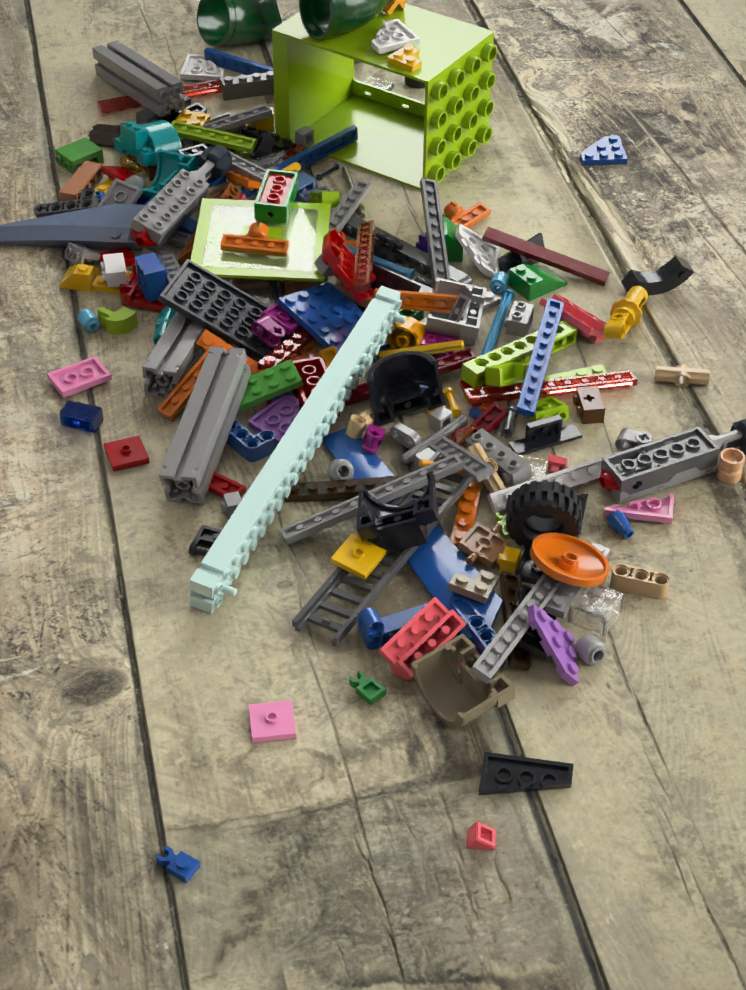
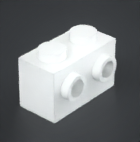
(114, 269)

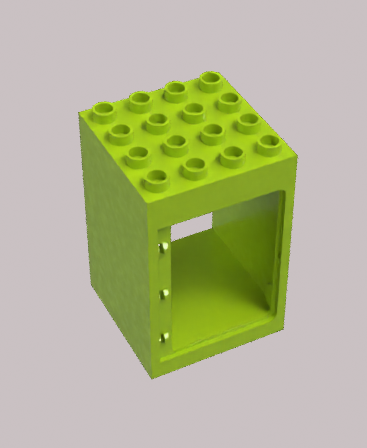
(395, 133)

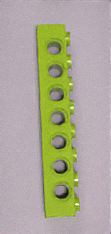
(518, 351)

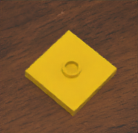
(358, 556)

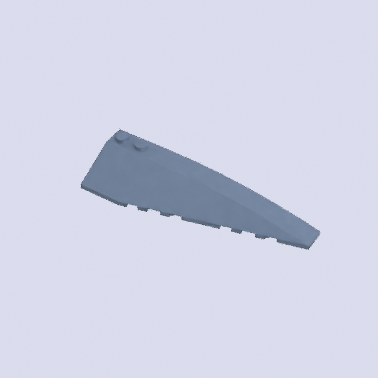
(93, 227)

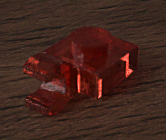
(291, 152)

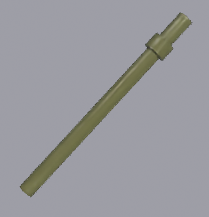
(360, 210)

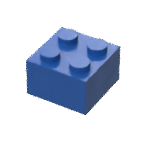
(150, 276)

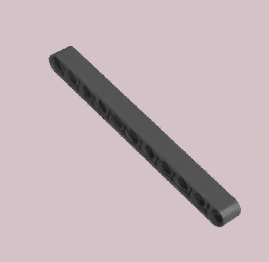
(409, 256)

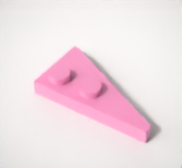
(647, 509)

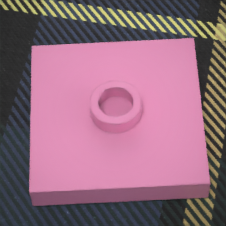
(272, 721)

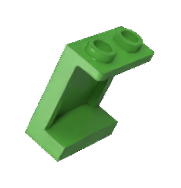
(78, 152)

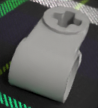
(631, 438)

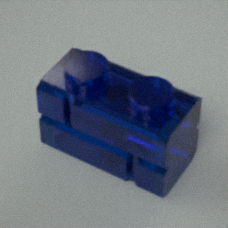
(81, 416)

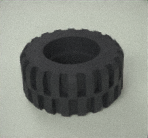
(538, 499)

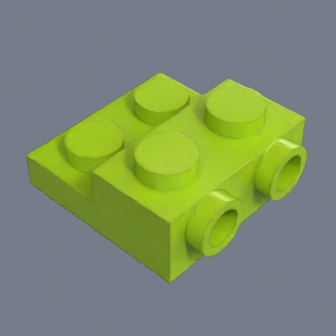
(550, 407)

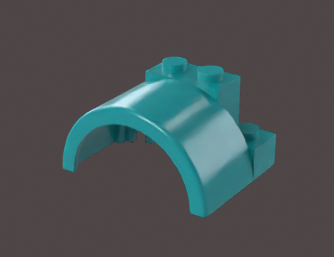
(135, 140)
(168, 166)

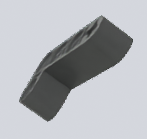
(87, 200)

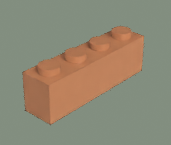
(85, 177)

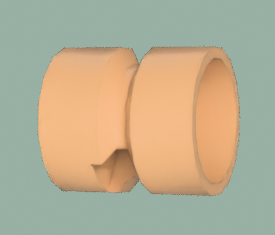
(730, 465)

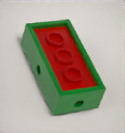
(276, 196)

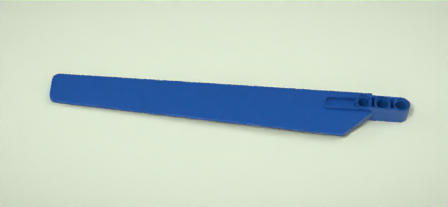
(432, 562)

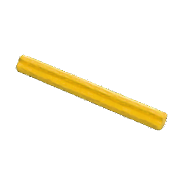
(429, 349)

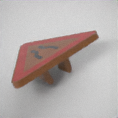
(461, 434)

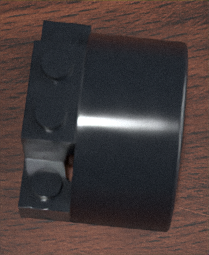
(399, 382)
(398, 525)

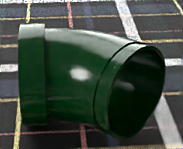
(332, 17)
(237, 21)

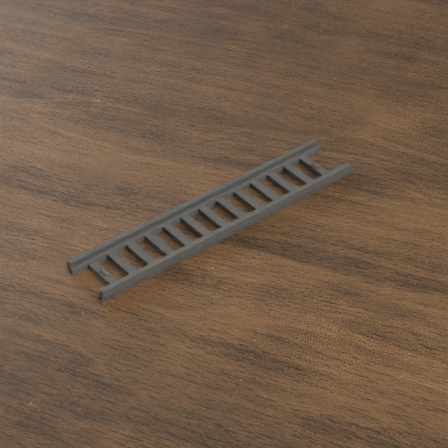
(340, 575)

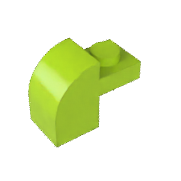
(118, 322)

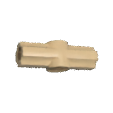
(682, 375)
(494, 482)

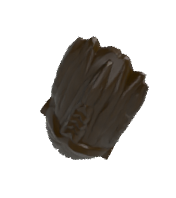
(104, 134)

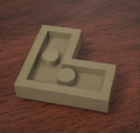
(477, 589)

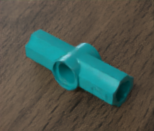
(162, 322)

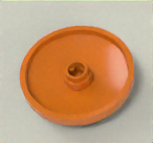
(569, 559)

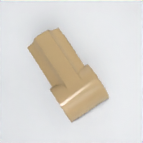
(359, 423)

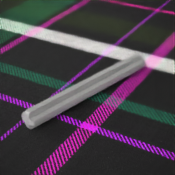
(445, 431)

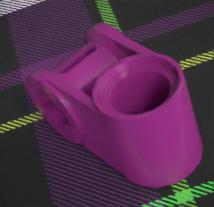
(268, 330)
(373, 438)

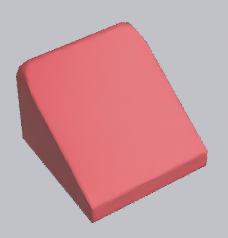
(481, 837)

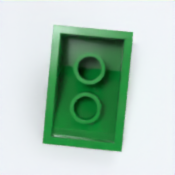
(534, 281)

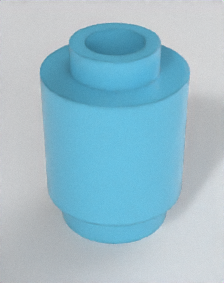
(499, 282)
(88, 320)

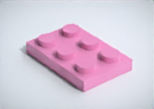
(79, 376)

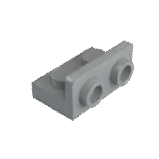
(78, 253)

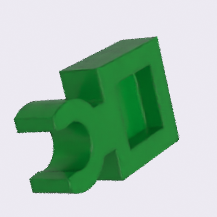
(369, 689)

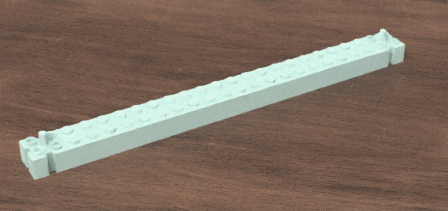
(292, 453)

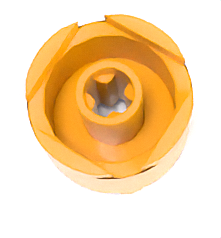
(406, 334)

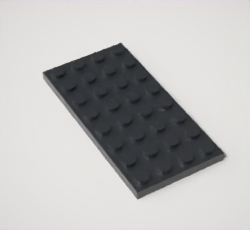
(217, 307)

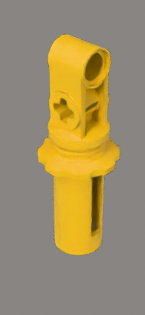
(625, 313)

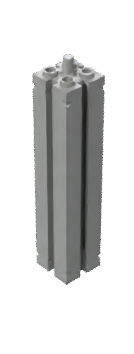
(139, 78)
(173, 355)
(205, 425)

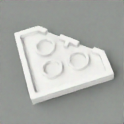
(393, 37)
(199, 69)
(481, 252)

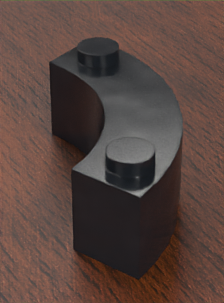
(661, 281)

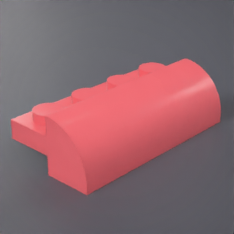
(585, 322)
(422, 634)

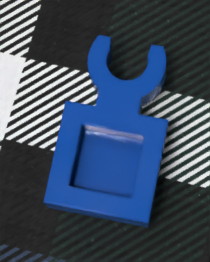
(180, 866)

